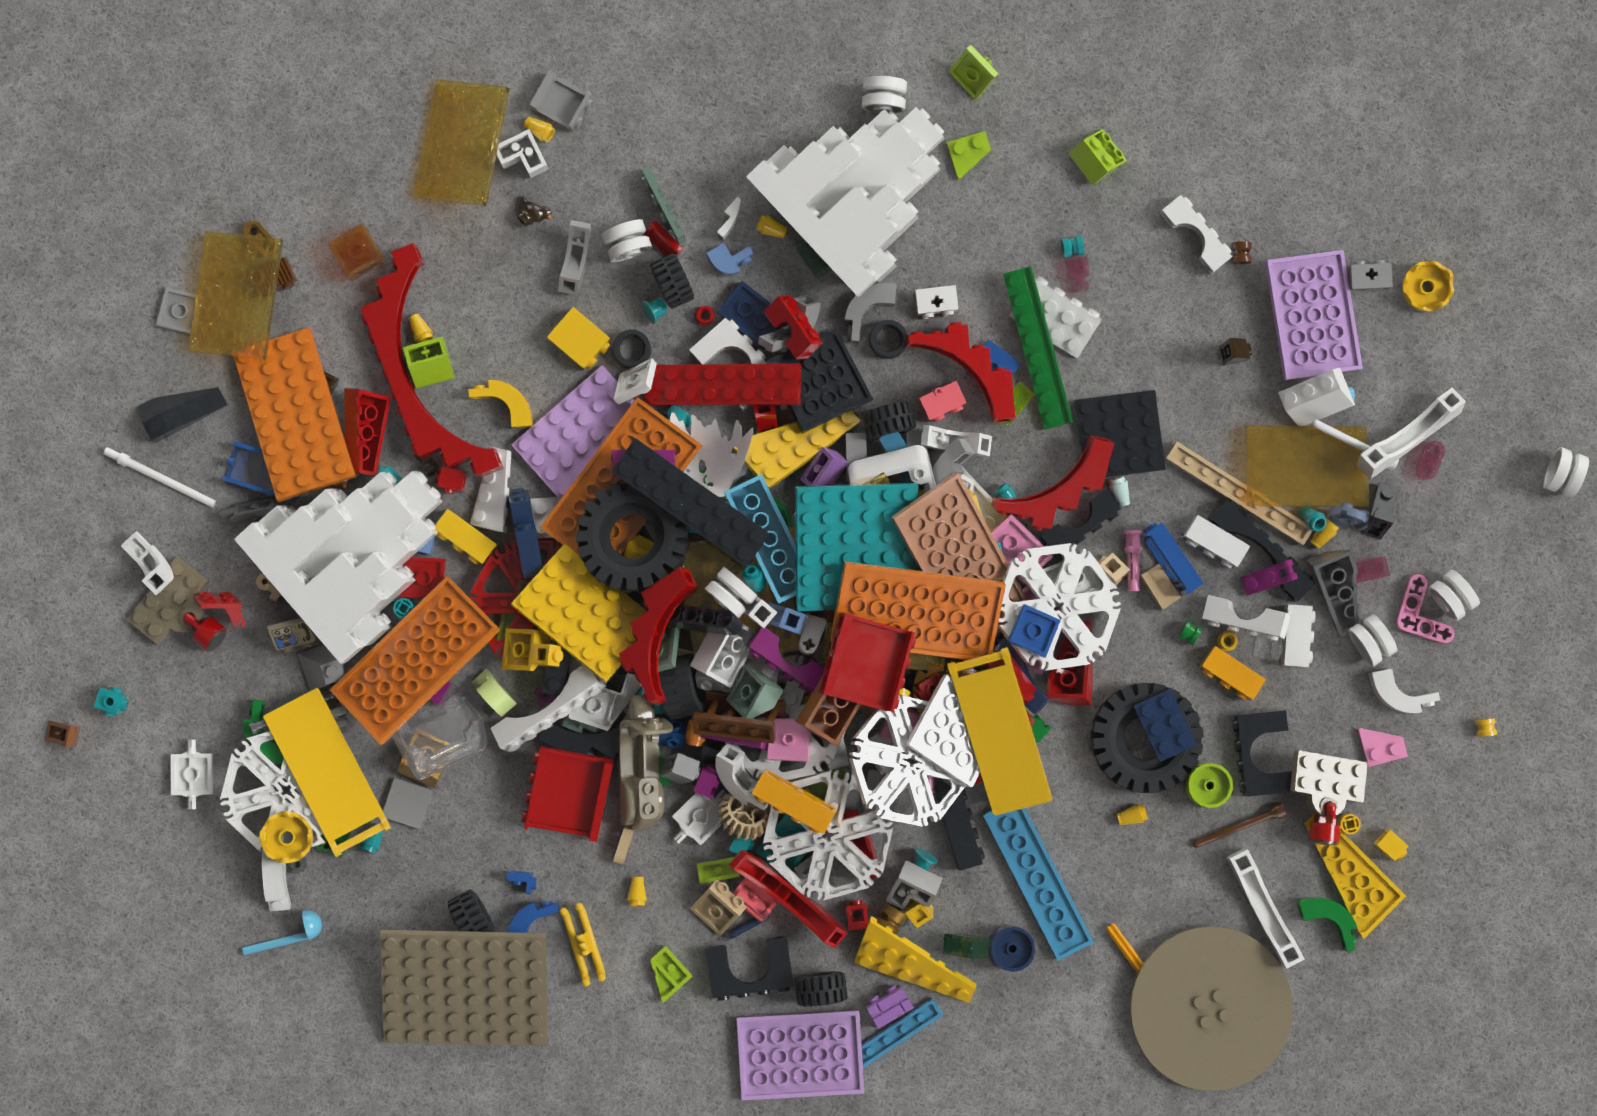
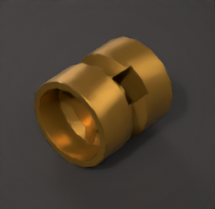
(891, 917)

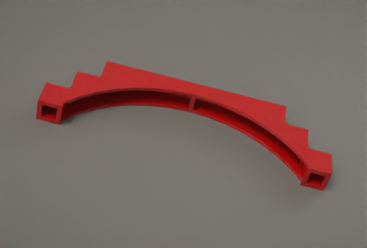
(384, 323)

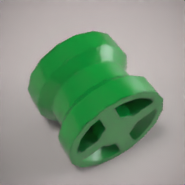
(1189, 633)

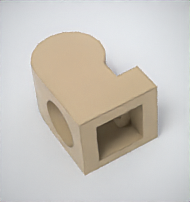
(264, 584)

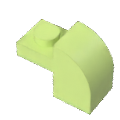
(493, 693)

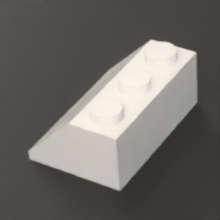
(1317, 397)
(723, 655)

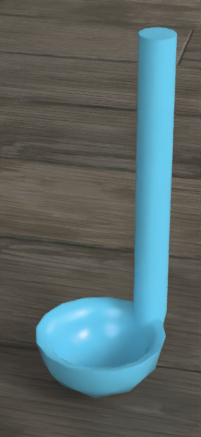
(312, 926)

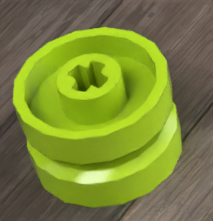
(1220, 787)

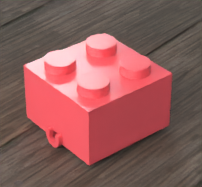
(942, 400)

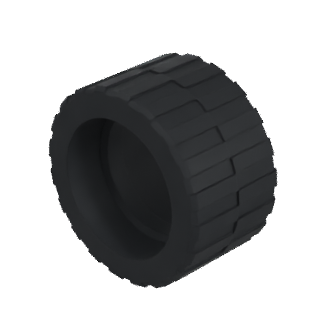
(681, 690)

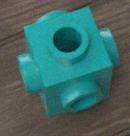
(105, 698)

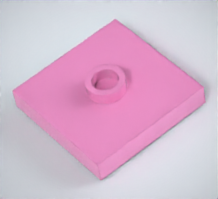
(791, 742)

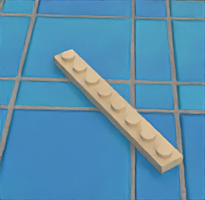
(1237, 492)

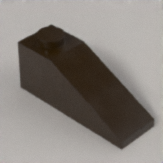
(1235, 351)

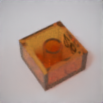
(357, 252)

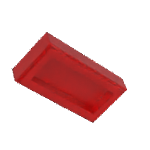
(662, 240)

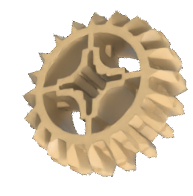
(742, 819)

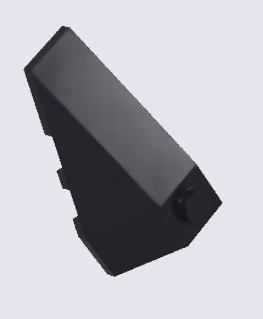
(175, 412)

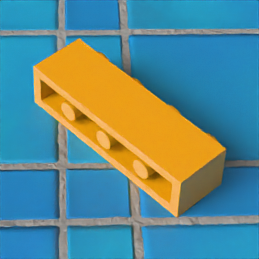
(794, 801)

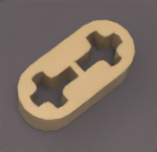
(623, 845)

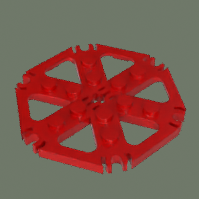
(501, 602)

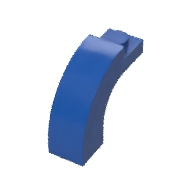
(530, 913)

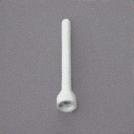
(1346, 438)

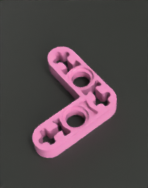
(1412, 614)

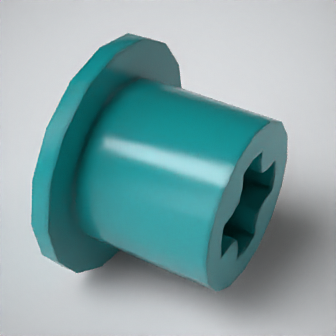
(654, 309)
(923, 859)

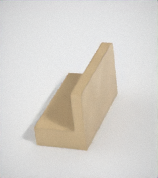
(1160, 586)

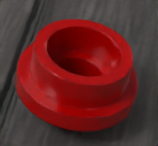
(704, 309)

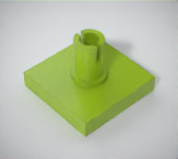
(973, 72)

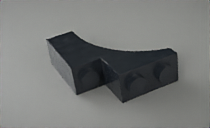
(582, 743)

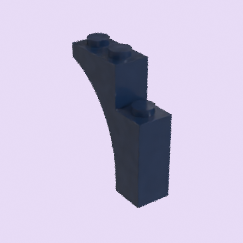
(525, 532)
(1040, 698)

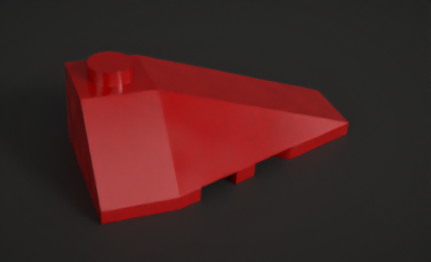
(1071, 684)

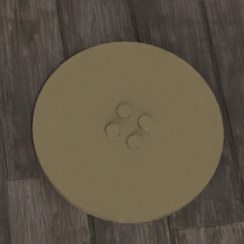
(1211, 1008)

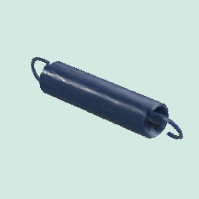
(743, 928)

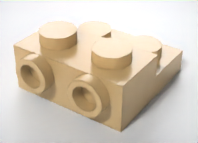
(718, 907)

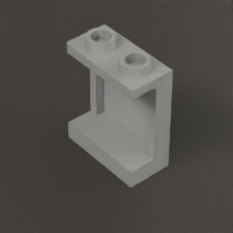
(561, 101)

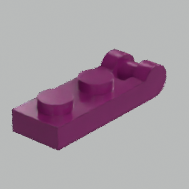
(1268, 578)

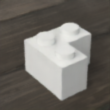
(522, 148)

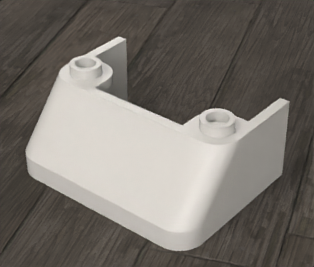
(911, 459)

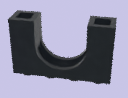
(1248, 729)
(726, 984)

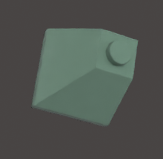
(753, 693)

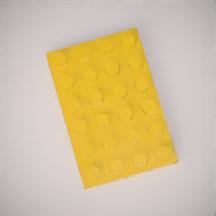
(580, 613)

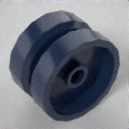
(1021, 954)

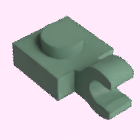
(578, 726)

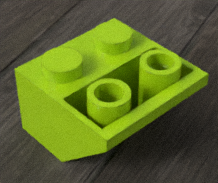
(1097, 156)
(429, 362)

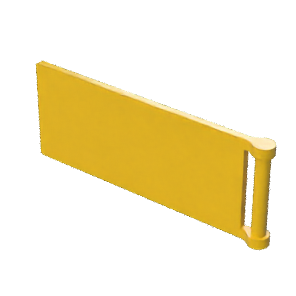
(1001, 734)
(325, 769)

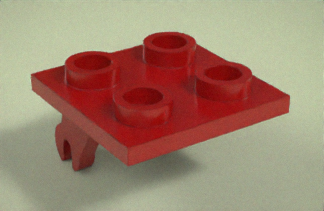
(224, 600)

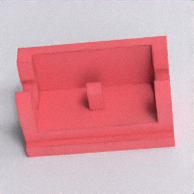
(757, 900)

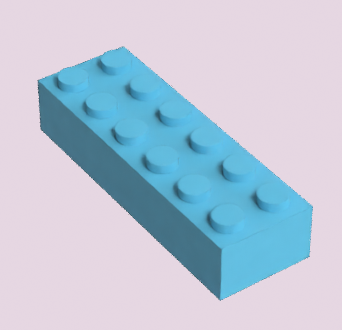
(778, 552)

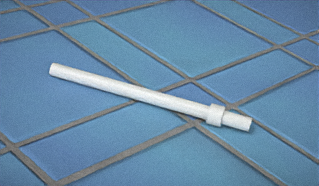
(124, 460)

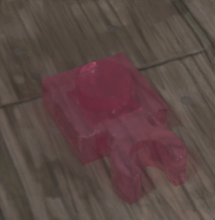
(1078, 270)

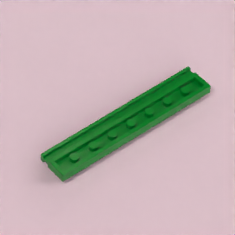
(1038, 347)

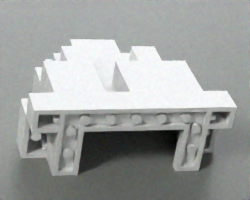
(854, 191)
(345, 556)

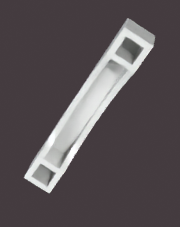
(1432, 419)
(515, 731)
(1264, 908)

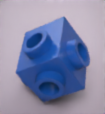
(677, 737)

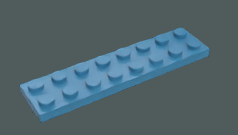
(1039, 882)

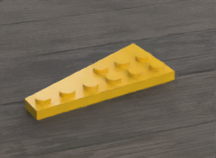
(1361, 884)

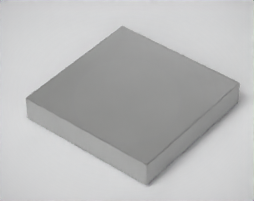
(176, 310)
(407, 803)

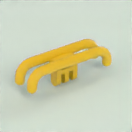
(583, 944)

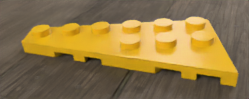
(786, 449)
(904, 960)

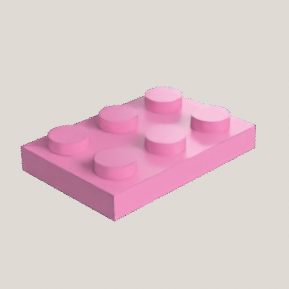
(1015, 539)

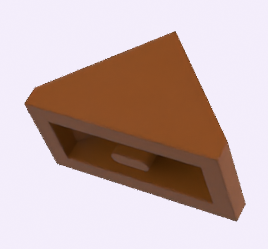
(62, 734)

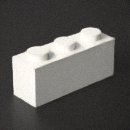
(1215, 542)
(1298, 636)

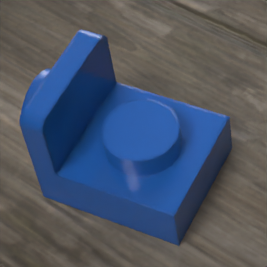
(519, 878)

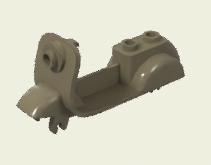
(639, 765)

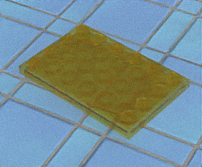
(461, 142)
(235, 295)
(1303, 467)

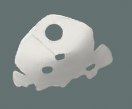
(716, 453)

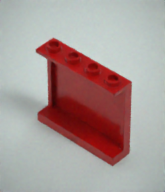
(867, 662)
(567, 792)

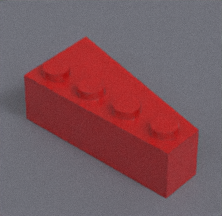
(365, 428)

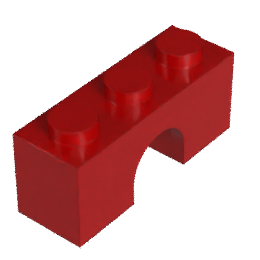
(803, 338)

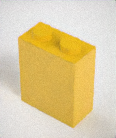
(579, 339)

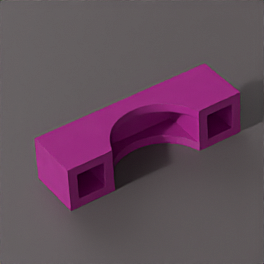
(766, 645)

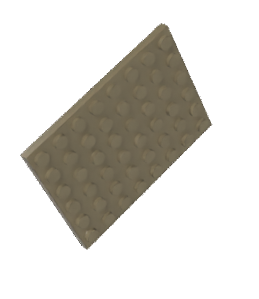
(464, 987)

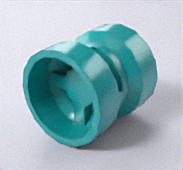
(1072, 246)
(402, 611)

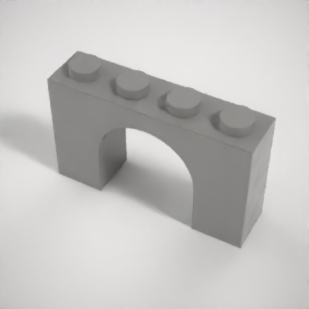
(857, 450)

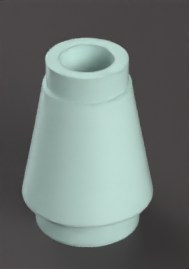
(1119, 489)

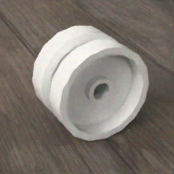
(884, 93)
(626, 240)
(1566, 472)
(729, 594)
(1454, 595)
(1372, 640)

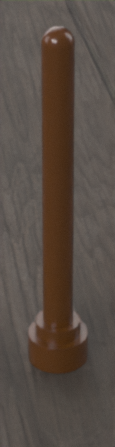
(1276, 811)

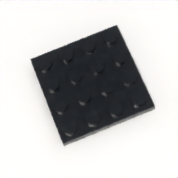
(828, 383)
(1132, 426)

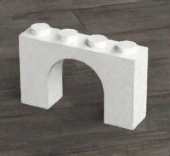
(725, 337)

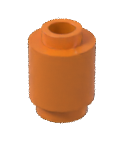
(693, 739)

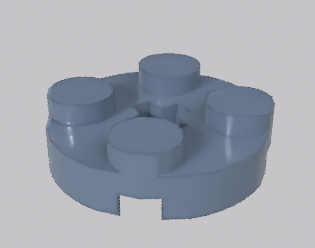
(1346, 515)

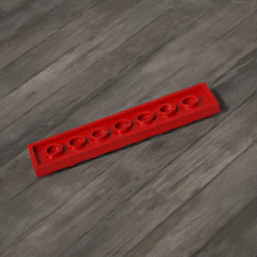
(725, 385)

